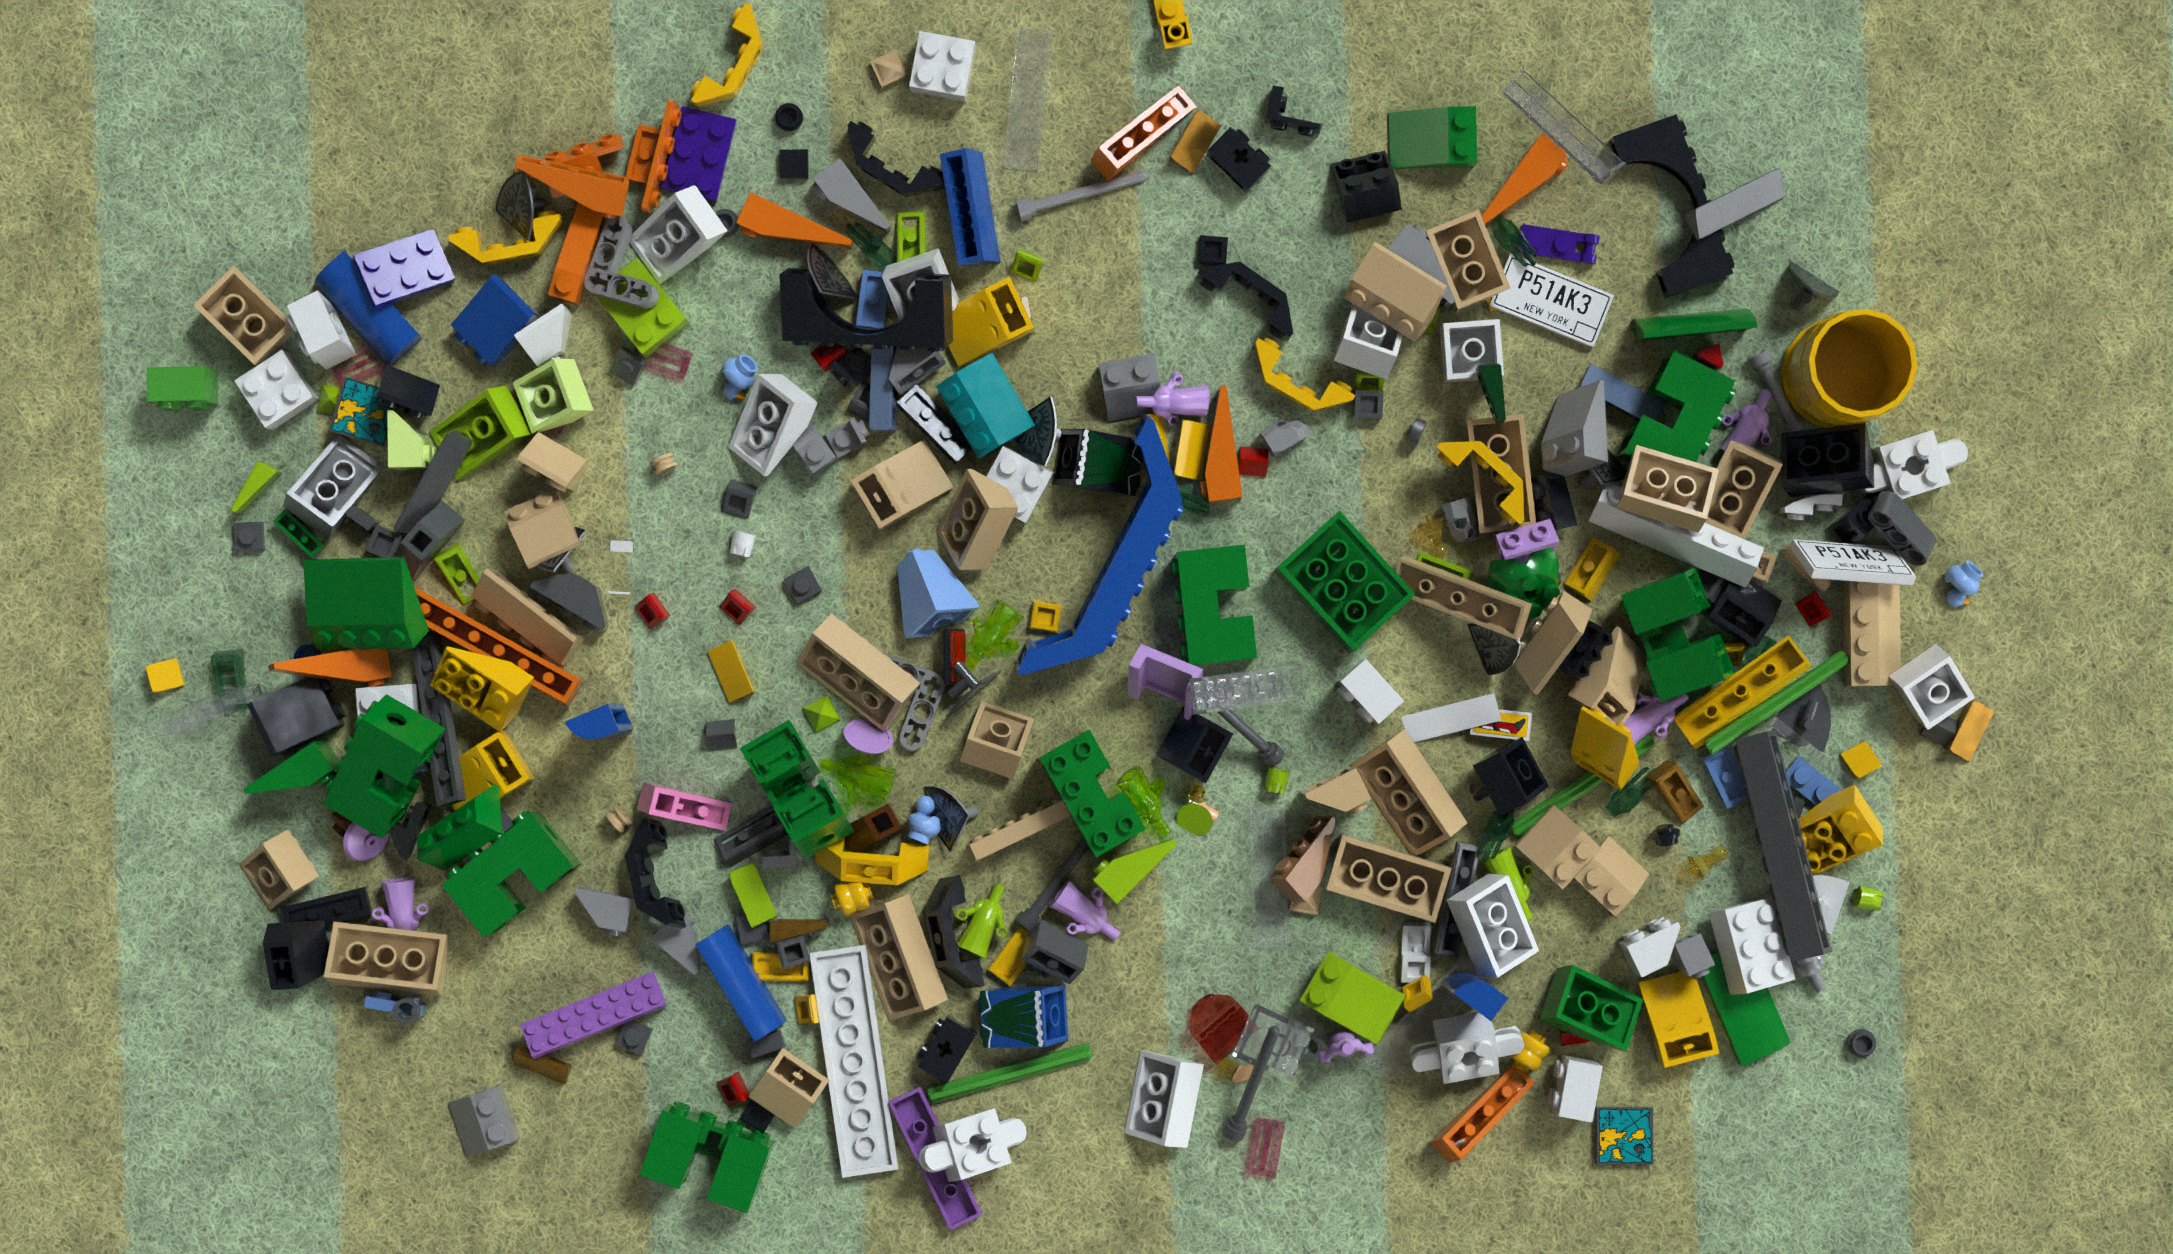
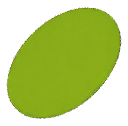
(1194, 819)

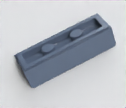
(882, 392)
(1623, 395)

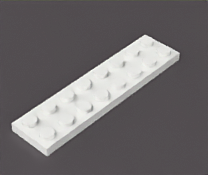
(854, 1060)

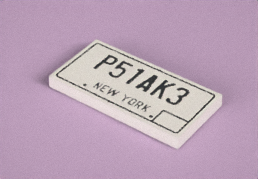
(1553, 301)
(1852, 562)

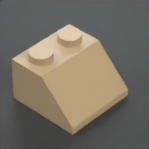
(542, 527)
(997, 739)
(1557, 846)
(279, 869)
(1612, 877)

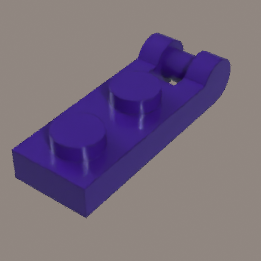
(1560, 244)

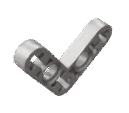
(609, 271)
(921, 676)

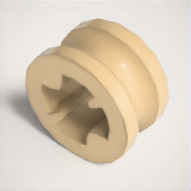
(663, 463)
(618, 818)

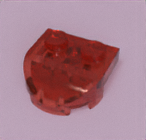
(1217, 1024)

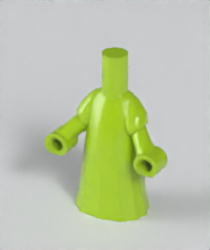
(1505, 865)
(986, 915)

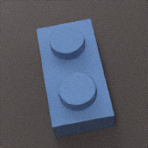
(872, 301)
(1725, 777)
(1809, 781)
(382, 1001)

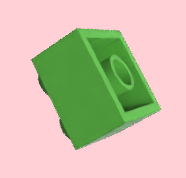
(182, 386)

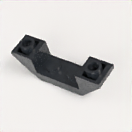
(924, 181)
(1217, 276)
(647, 841)
(939, 925)

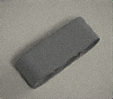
(1902, 528)

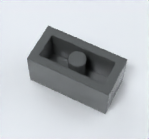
(768, 1043)

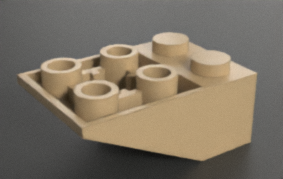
(902, 484)
(1613, 679)

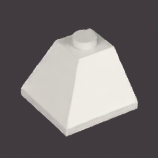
(546, 336)

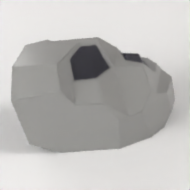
(1284, 435)
(1460, 520)

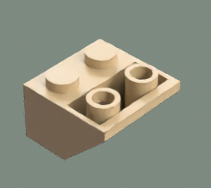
(554, 461)
(788, 1088)

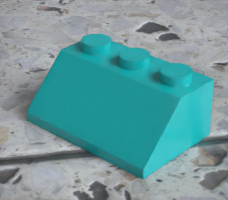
(985, 406)

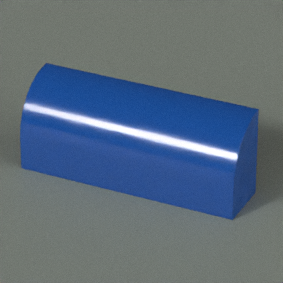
(970, 207)
(381, 327)
(601, 722)
(741, 982)
(1476, 993)

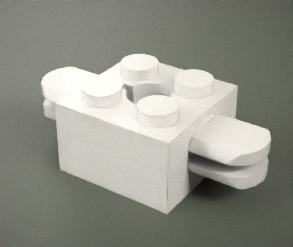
(1916, 464)
(1466, 1047)
(972, 1145)

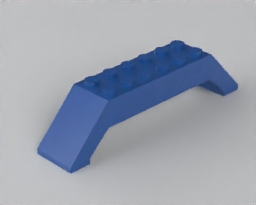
(1124, 567)

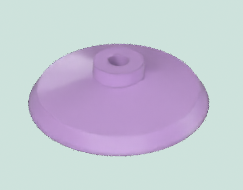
(867, 737)
(362, 844)

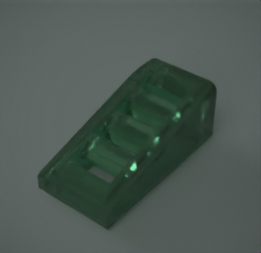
(237, 657)

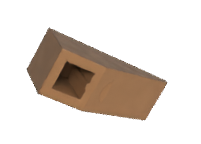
(1305, 863)

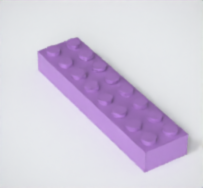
(593, 1015)
(916, 1122)

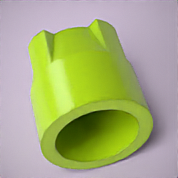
(1276, 780)
(1869, 898)

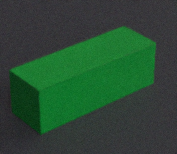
(299, 533)

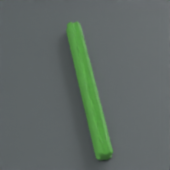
(1776, 702)
(1570, 792)
(1009, 1073)

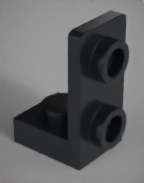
(1277, 122)
(852, 367)
(1855, 523)

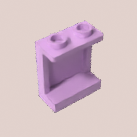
(1525, 540)
(1163, 675)

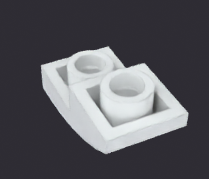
(1804, 507)

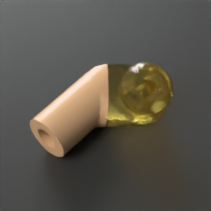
(1196, 795)
(1235, 1071)

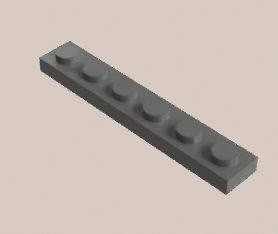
(437, 707)

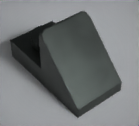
(406, 836)

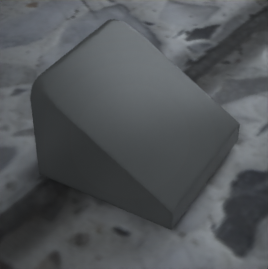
(860, 402)
(739, 498)

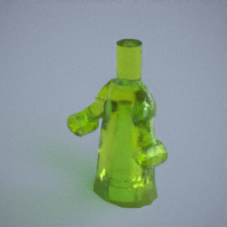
(992, 631)
(864, 776)
(1145, 797)

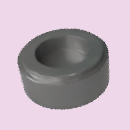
(1416, 432)

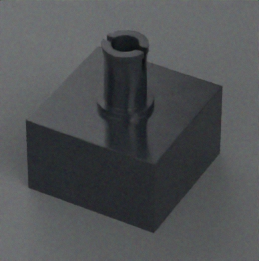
(1509, 777)

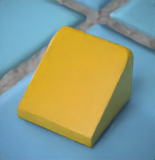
(164, 675)
(1860, 760)

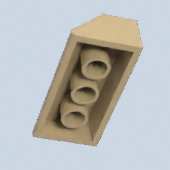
(1510, 445)
(526, 616)
(1871, 632)
(857, 672)
(1409, 793)
(1388, 878)
(899, 957)
(387, 959)

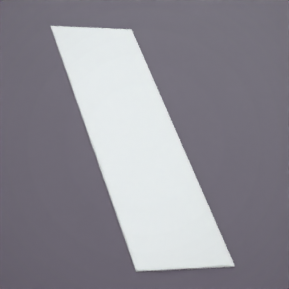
(1452, 718)

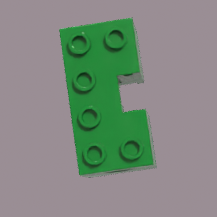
(1699, 397)
(1200, 577)
(1672, 660)
(782, 769)
(376, 773)
(1099, 820)
(481, 886)
(684, 1133)

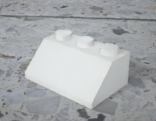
(1164, 1099)

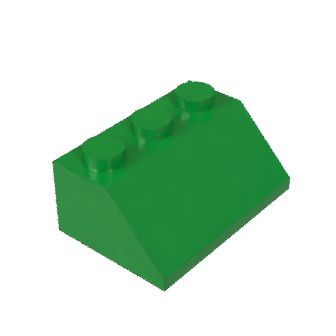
(462, 831)

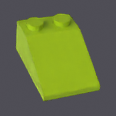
(645, 326)
(491, 423)
(1126, 870)
(1352, 997)

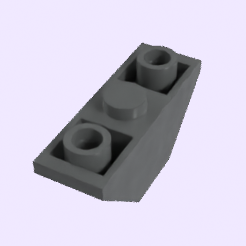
(428, 538)
(575, 597)

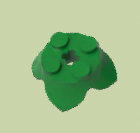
(1530, 581)

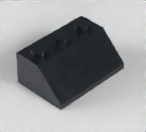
(1826, 460)

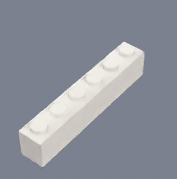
(1708, 550)

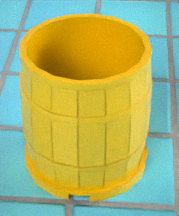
(1848, 368)

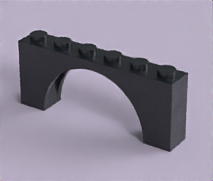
(1665, 147)
(810, 319)

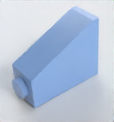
(931, 594)

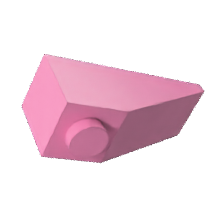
(683, 806)

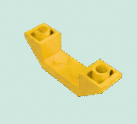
(1172, 23)
(709, 91)
(544, 228)
(1334, 395)
(1457, 452)
(874, 867)

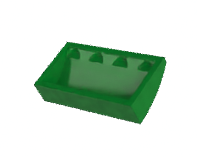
(1693, 324)
(1747, 1019)

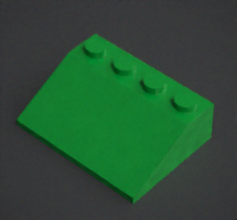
(1344, 582)
(362, 604)

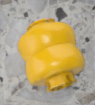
(851, 897)
(1533, 1052)

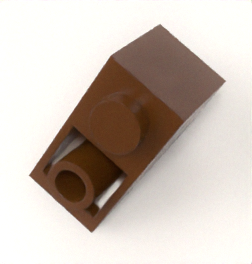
(873, 827)

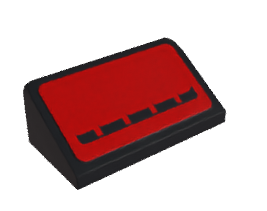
(953, 650)

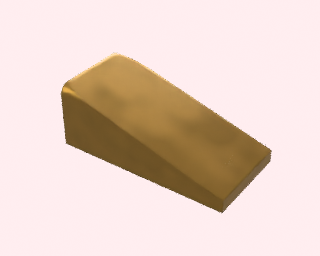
(1675, 790)
(787, 928)

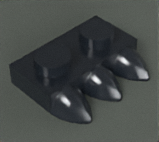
(1586, 651)

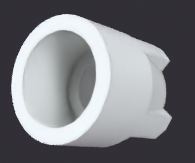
(742, 543)

